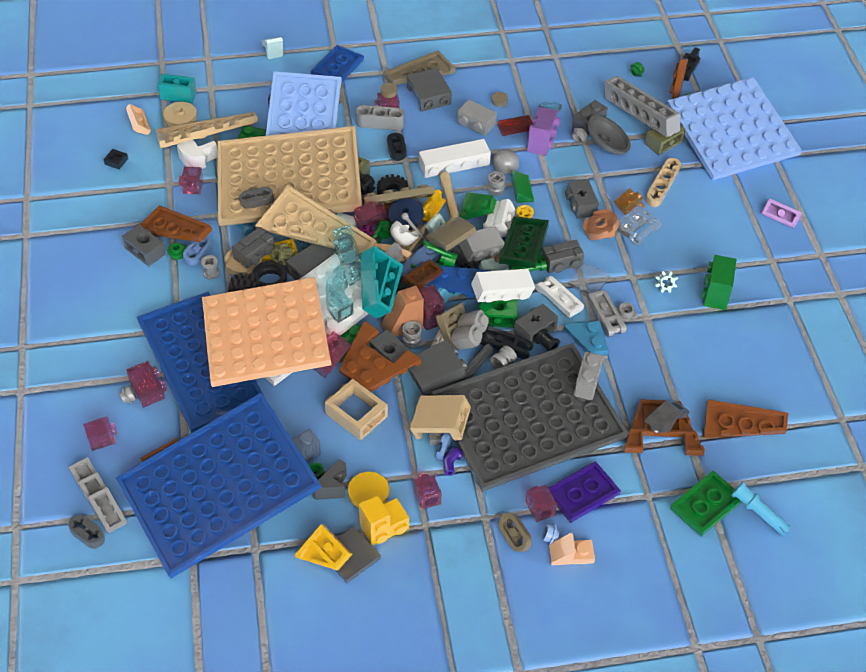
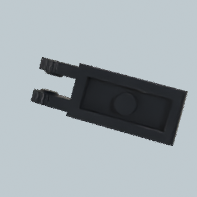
(499, 338)

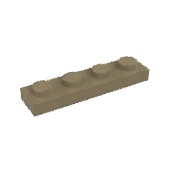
(390, 197)

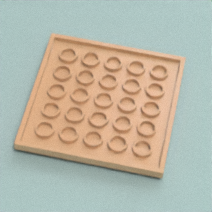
(264, 332)

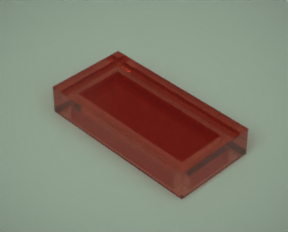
(514, 125)

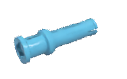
(753, 502)

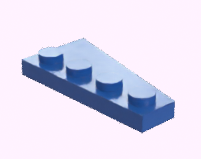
(456, 280)

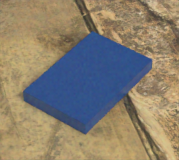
(338, 63)

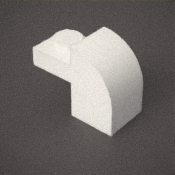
(196, 156)

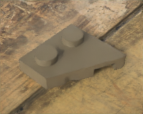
(448, 320)

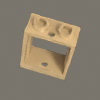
(367, 422)

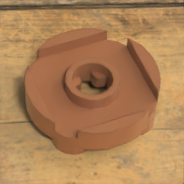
(596, 231)

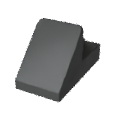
(331, 482)

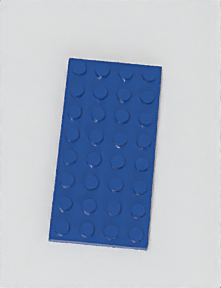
(180, 349)

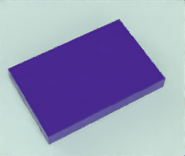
(583, 491)

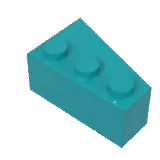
(379, 281)

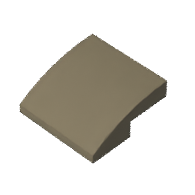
(451, 233)

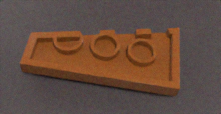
(171, 224)
(736, 420)

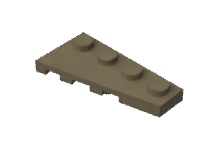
(433, 60)

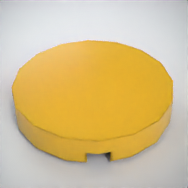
(366, 486)

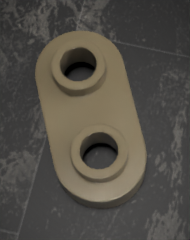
(516, 533)

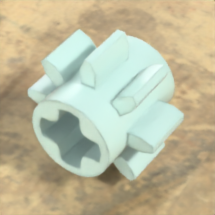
(667, 286)

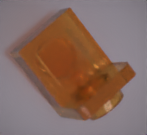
(629, 201)

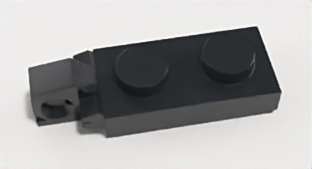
(693, 61)

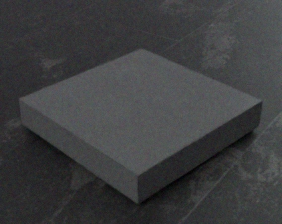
(362, 555)

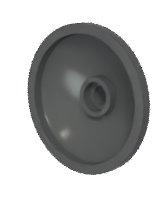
(608, 135)

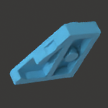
(588, 336)

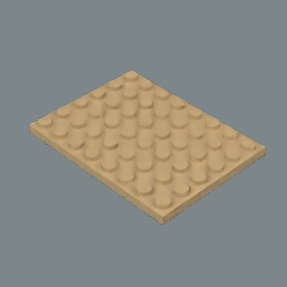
(312, 162)

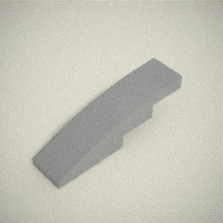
(97, 495)

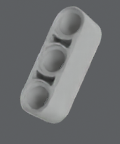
(380, 117)

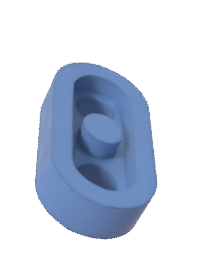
(196, 251)

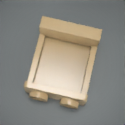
(440, 415)

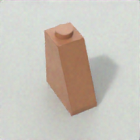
(406, 307)

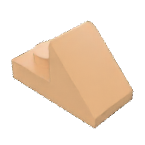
(571, 552)

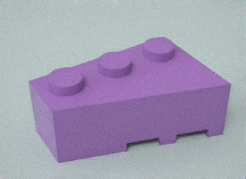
(543, 131)

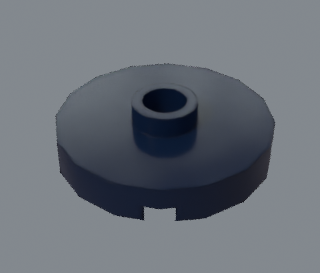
(406, 205)

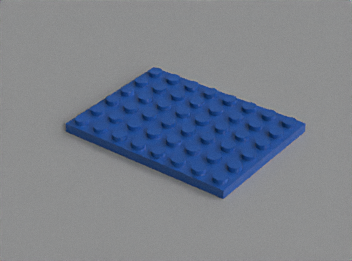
(217, 484)

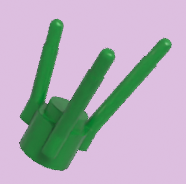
(383, 231)
(448, 258)

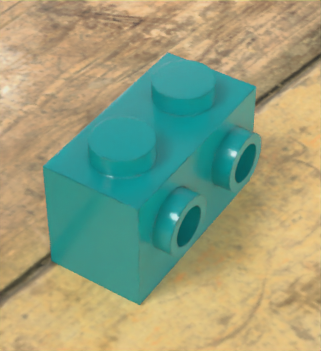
(177, 88)

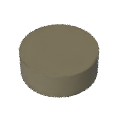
(388, 90)
(499, 99)

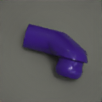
(448, 460)

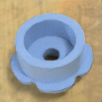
(550, 533)

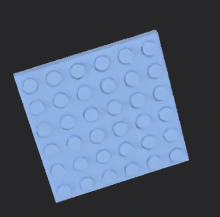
(734, 128)

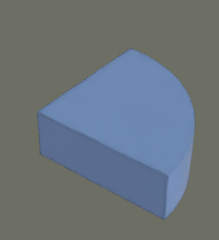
(446, 442)

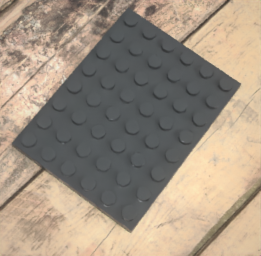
(530, 419)

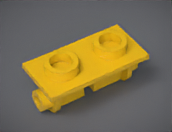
(433, 205)

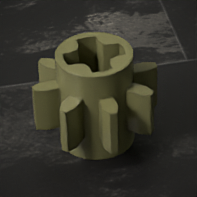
(282, 253)

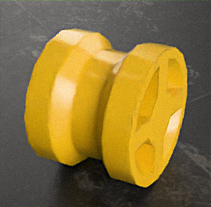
(525, 211)

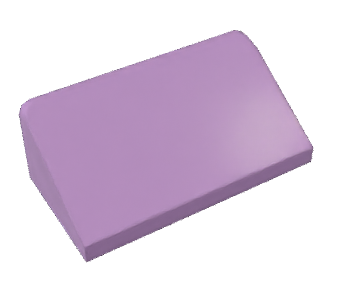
(781, 213)

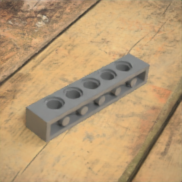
(642, 106)

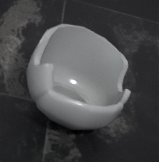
(505, 161)

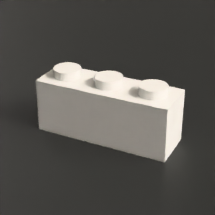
(502, 285)

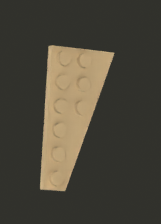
(198, 130)
(307, 221)

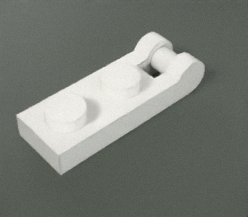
(560, 296)

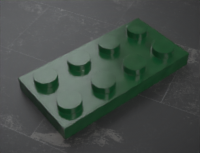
(524, 242)

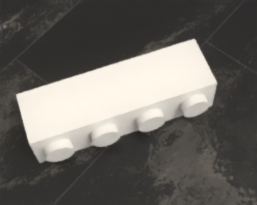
(454, 158)

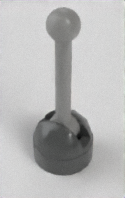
(405, 216)

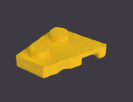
(324, 549)

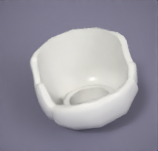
(402, 234)

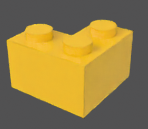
(382, 520)

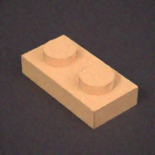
(138, 119)

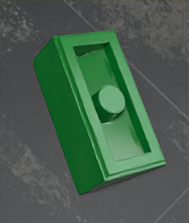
(521, 187)

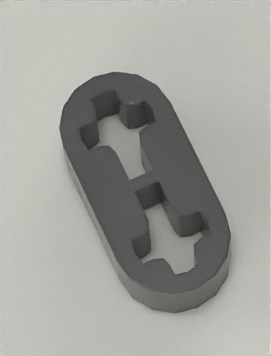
(256, 197)
(89, 528)

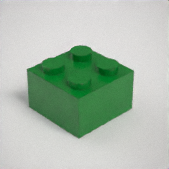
(719, 282)

